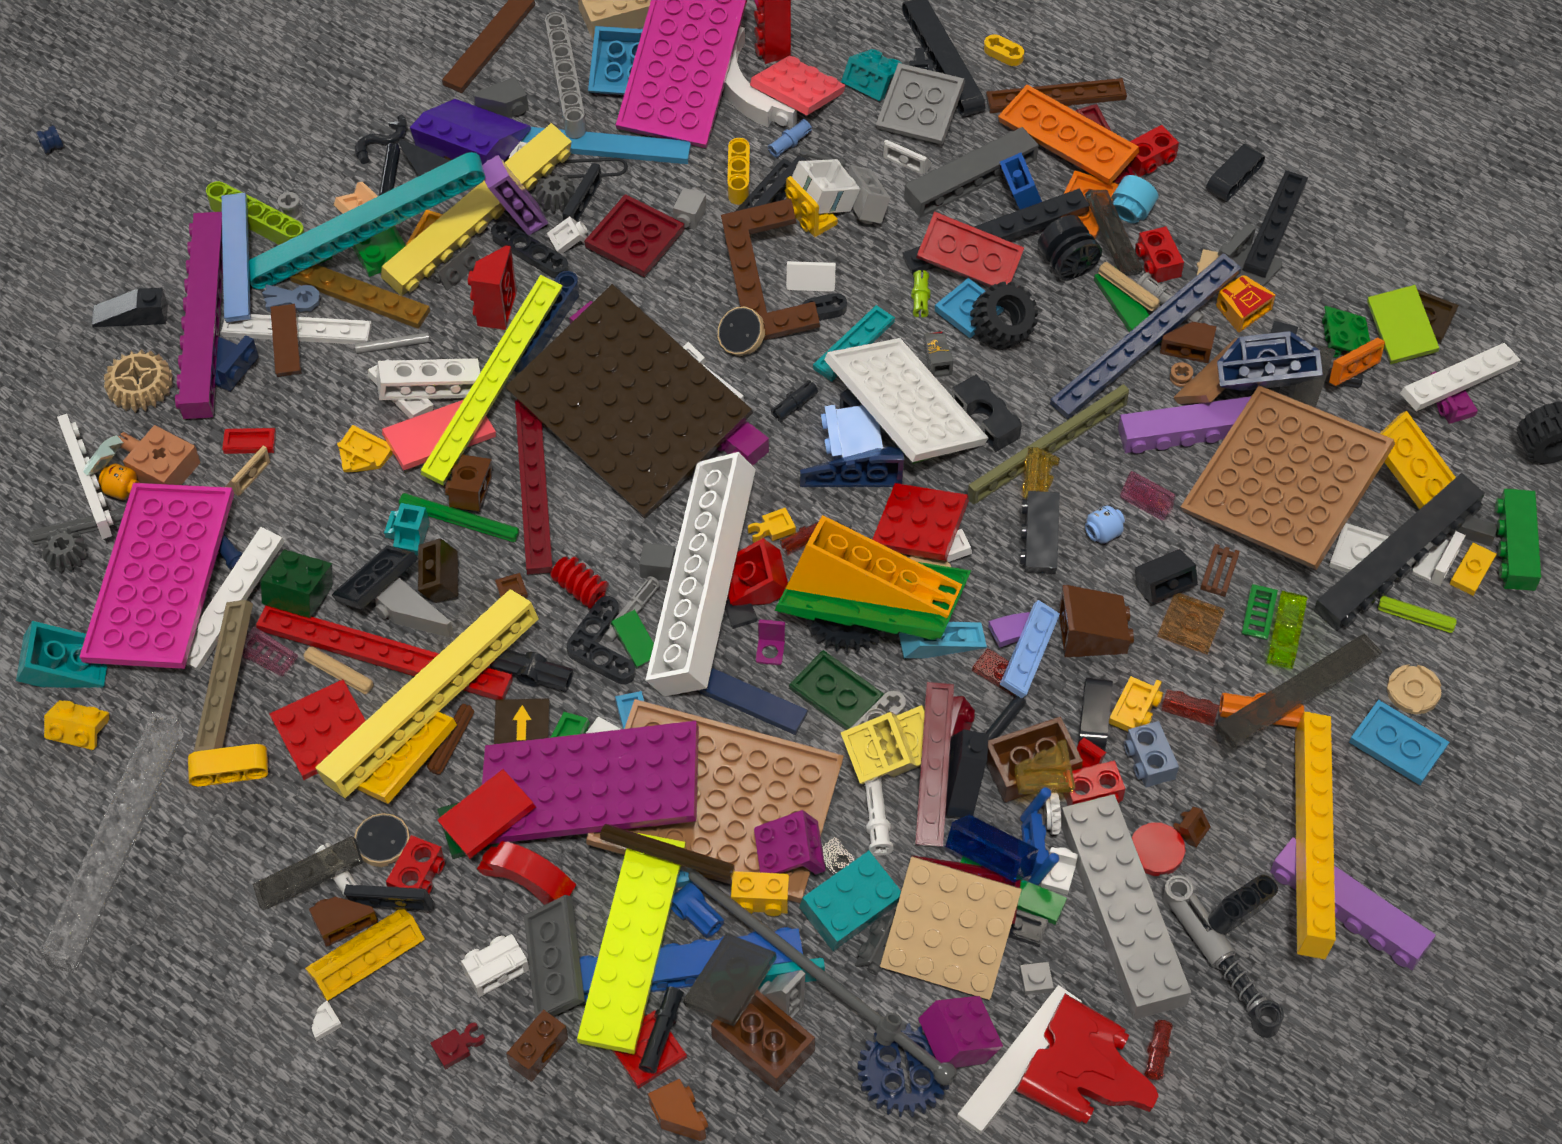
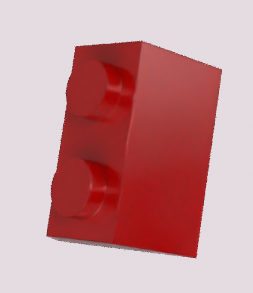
(757, 575)

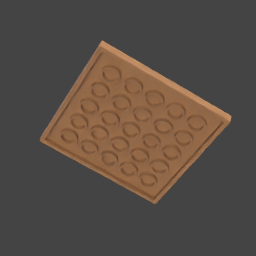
(1287, 476)

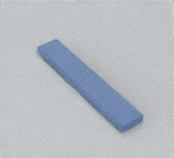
(235, 257)

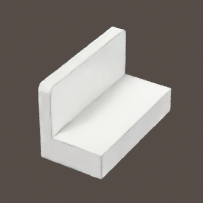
(1439, 560)

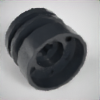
(1069, 247)

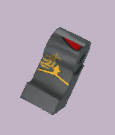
(938, 354)

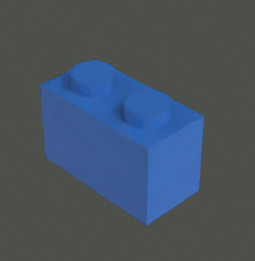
(1020, 181)

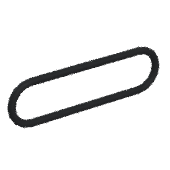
(595, 160)

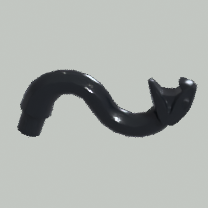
(360, 147)

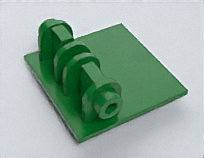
(1344, 330)

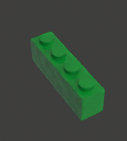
(1519, 539)

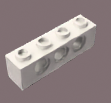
(426, 378)

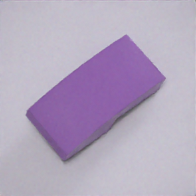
(1008, 628)

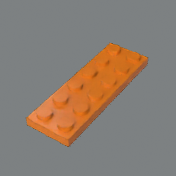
(1069, 134)

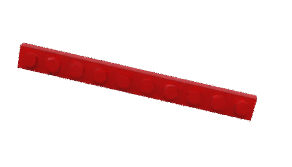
(370, 648)

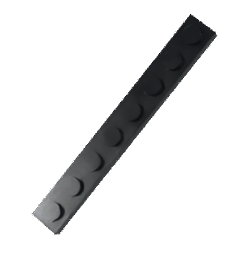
(1018, 223)

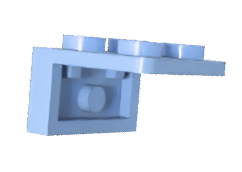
(850, 431)

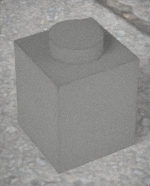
(690, 207)

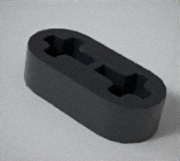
(826, 309)

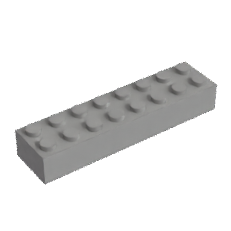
(1124, 907)

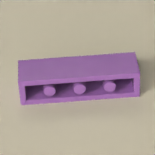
(513, 195)

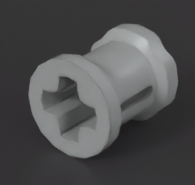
(289, 204)

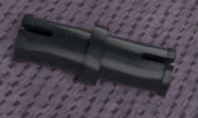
(794, 400)

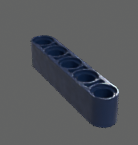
(554, 318)

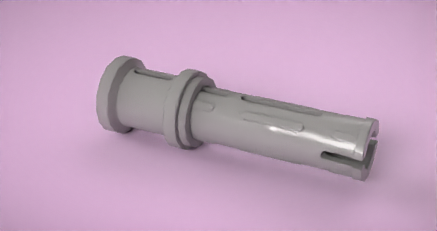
(1162, 293)

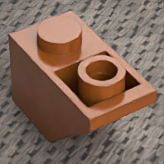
(675, 1110)

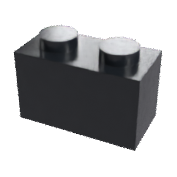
(1166, 576)

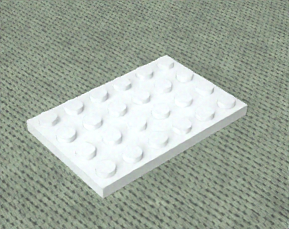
(906, 399)

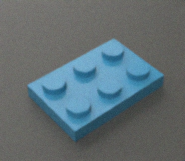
(1399, 742)

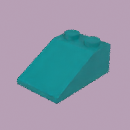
(53, 659)

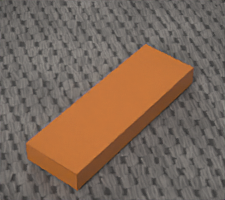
(1357, 361)

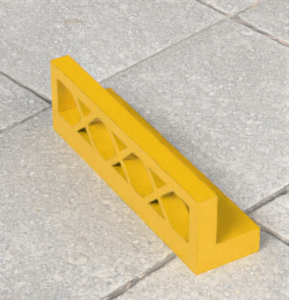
(365, 953)

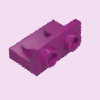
(1456, 407)

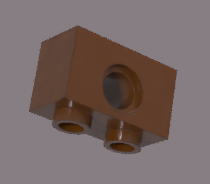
(469, 482)
(537, 1045)

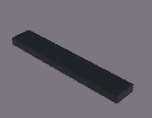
(1275, 224)

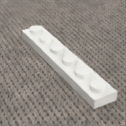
(1460, 376)
(89, 482)
(235, 588)

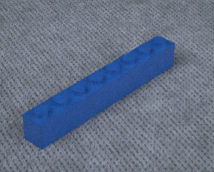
(682, 964)

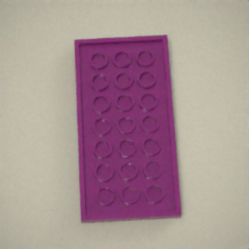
(601, 779)

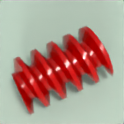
(579, 581)

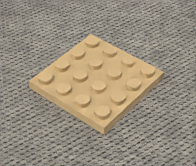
(950, 927)

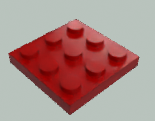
(921, 521)
(317, 725)

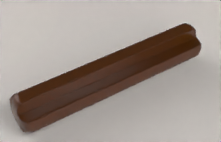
(447, 747)

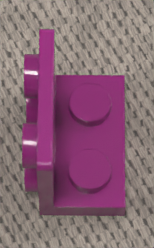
(789, 844)

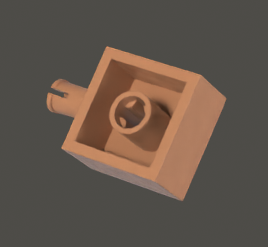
(160, 457)

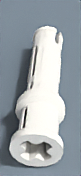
(878, 825)

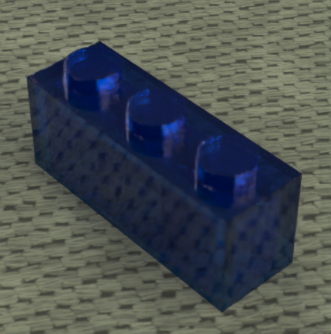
(992, 848)

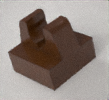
(1193, 826)

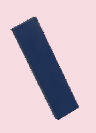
(755, 702)

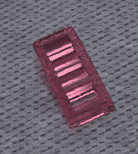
(255, 656)

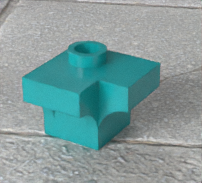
(407, 527)

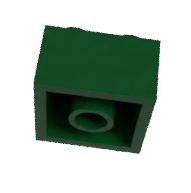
(296, 583)

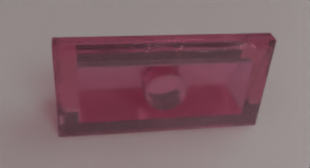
(1147, 496)

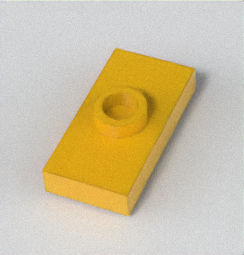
(1473, 569)

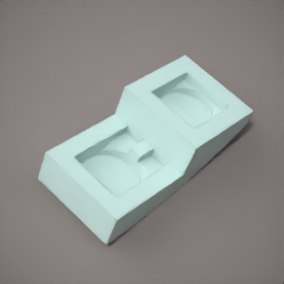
(103, 455)

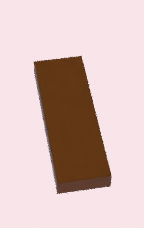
(285, 340)

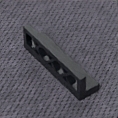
(776, 191)

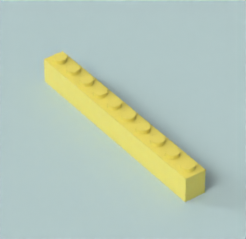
(472, 213)
(427, 693)

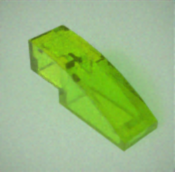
(1287, 629)

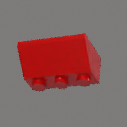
(493, 289)

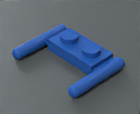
(1034, 834)

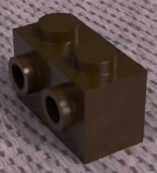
(437, 570)

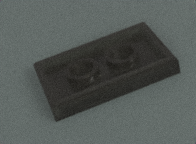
(730, 979)

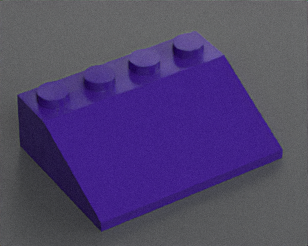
(465, 128)

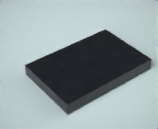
(374, 576)

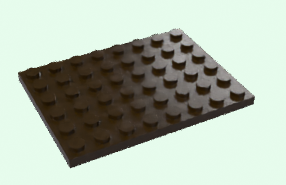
(629, 400)

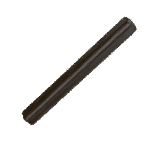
(667, 851)

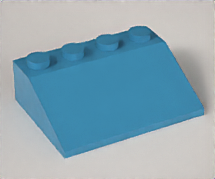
(612, 59)

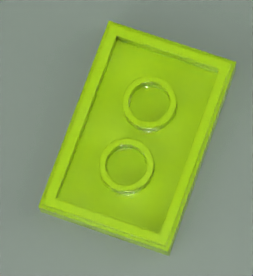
(1403, 324)

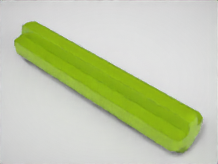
(1417, 614)

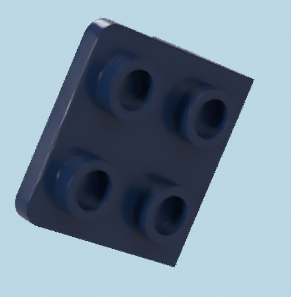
(234, 361)

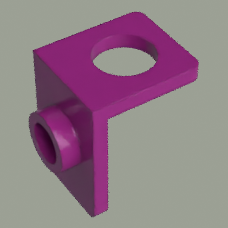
(770, 634)

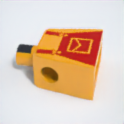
(1244, 302)

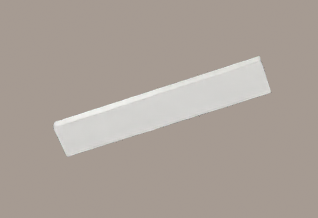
(309, 329)
(1009, 1070)

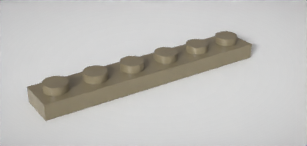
(223, 675)

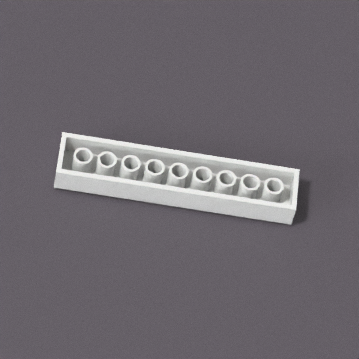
(701, 575)

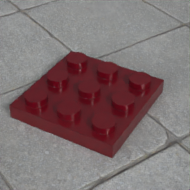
(634, 235)

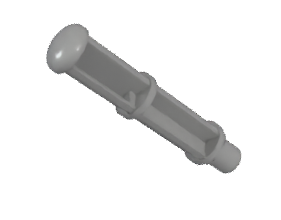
(636, 602)

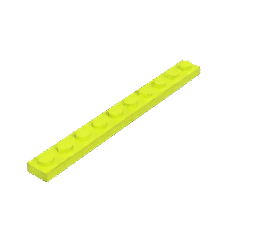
(491, 380)

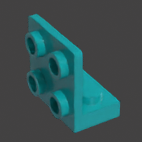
(870, 73)

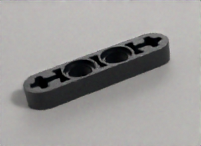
(533, 246)

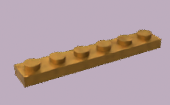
(363, 295)

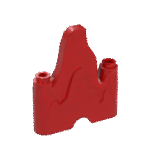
(1084, 1062)

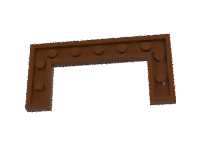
(737, 230)

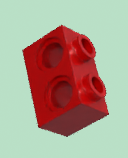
(1154, 150)
(1159, 254)
(1090, 781)
(408, 868)

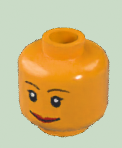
(117, 481)

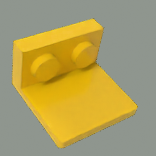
(807, 210)

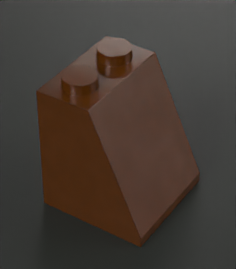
(1093, 623)

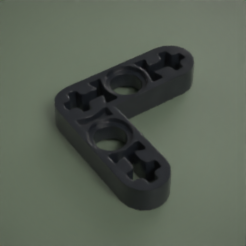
(591, 644)

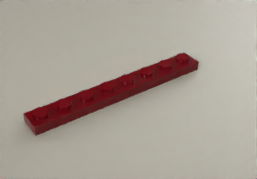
(533, 492)

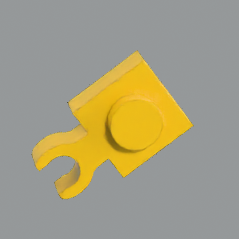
(774, 524)

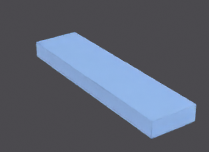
(1030, 649)

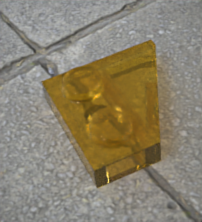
(1046, 769)

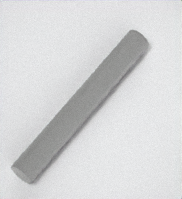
(392, 342)

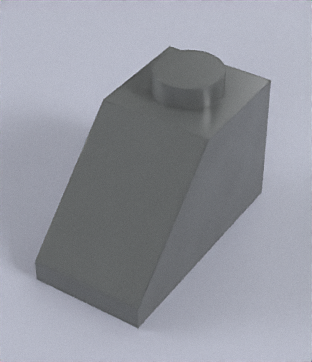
(503, 98)

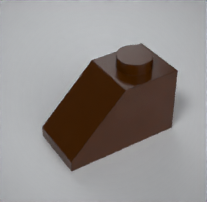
(1190, 342)
(341, 918)

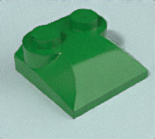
(378, 250)

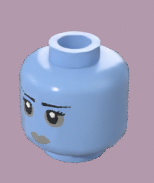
(1104, 524)

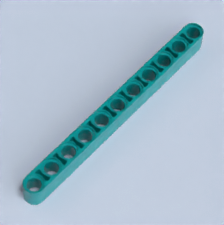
(366, 220)

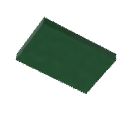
(835, 690)

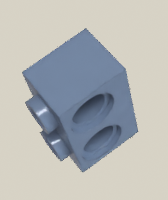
(1156, 753)

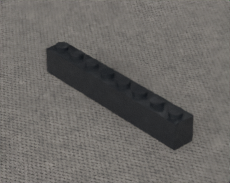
(1399, 552)

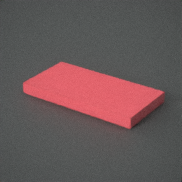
(417, 437)

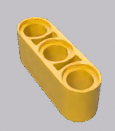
(738, 170)
(227, 765)

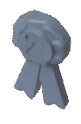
(304, 297)

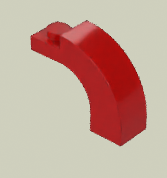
(527, 869)

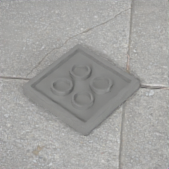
(920, 103)

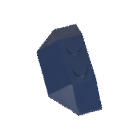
(1268, 362)

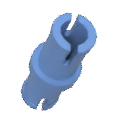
(789, 138)

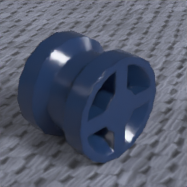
(49, 139)

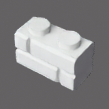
(494, 964)

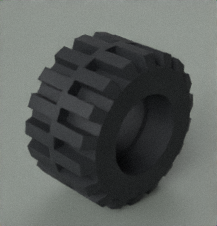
(1016, 303)
(1542, 433)

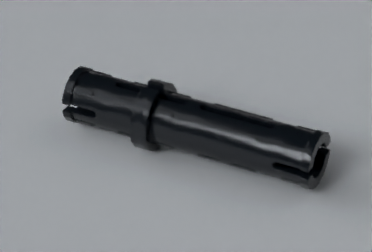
(665, 1018)

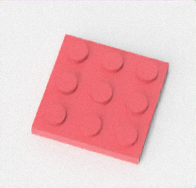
(797, 85)

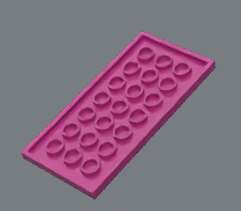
(681, 69)
(157, 576)

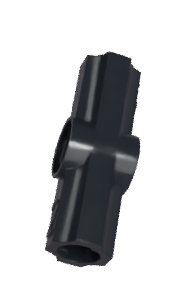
(533, 670)

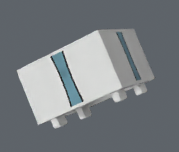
(827, 184)

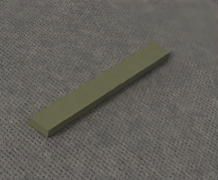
(1050, 443)

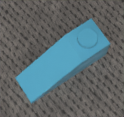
(956, 638)

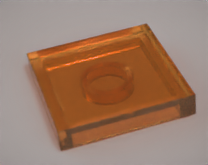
(1191, 623)

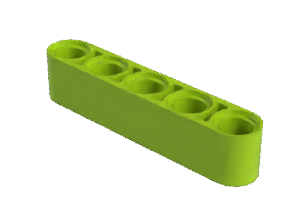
(261, 217)

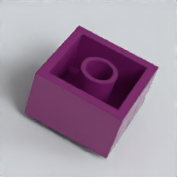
(960, 1031)

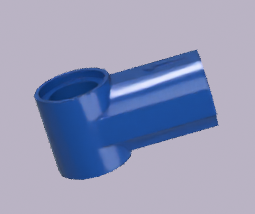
(691, 905)

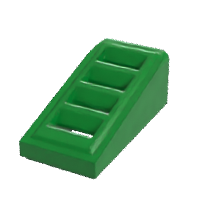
(1262, 593)

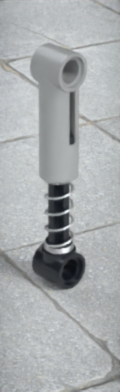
(1220, 954)

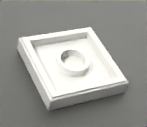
(1354, 546)

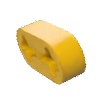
(1003, 50)

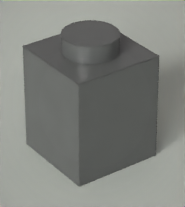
(656, 561)

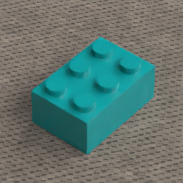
(850, 900)

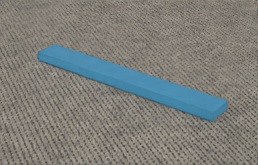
(625, 146)

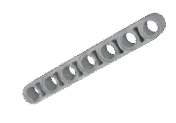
(565, 75)

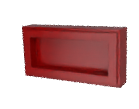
(248, 440)

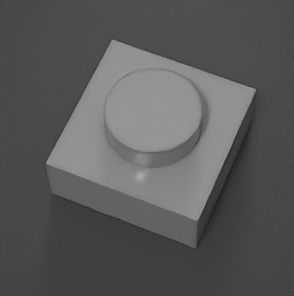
(1036, 978)

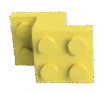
(886, 744)

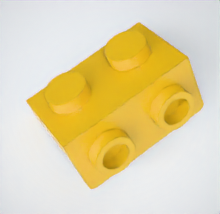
(1135, 704)
(74, 724)
(761, 892)

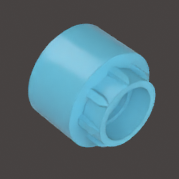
(1134, 199)

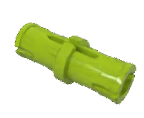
(920, 293)

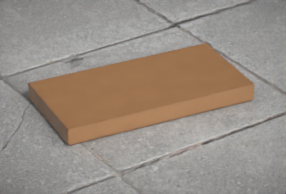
(1204, 385)

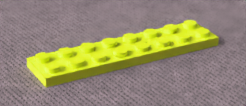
(629, 951)

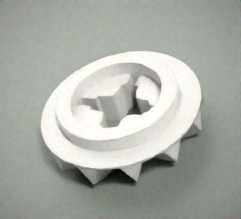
(1052, 814)

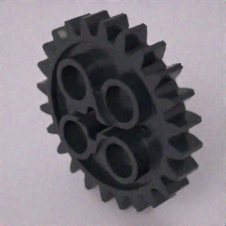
(839, 637)

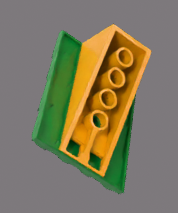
(870, 585)

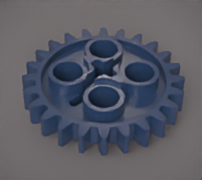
(878, 1073)

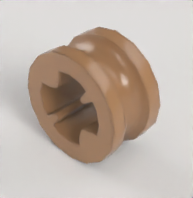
(1181, 368)

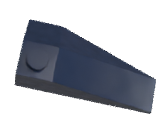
(867, 469)

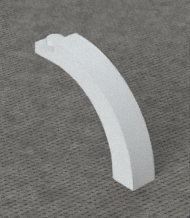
(750, 100)

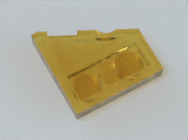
(1038, 467)

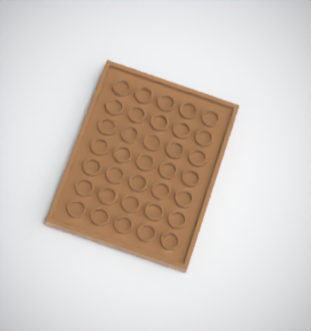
(740, 785)

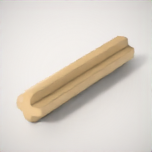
(1129, 286)
(338, 670)

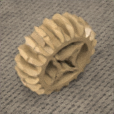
(153, 385)

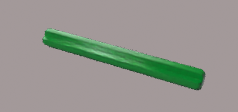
(463, 518)

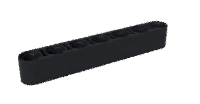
(942, 52)

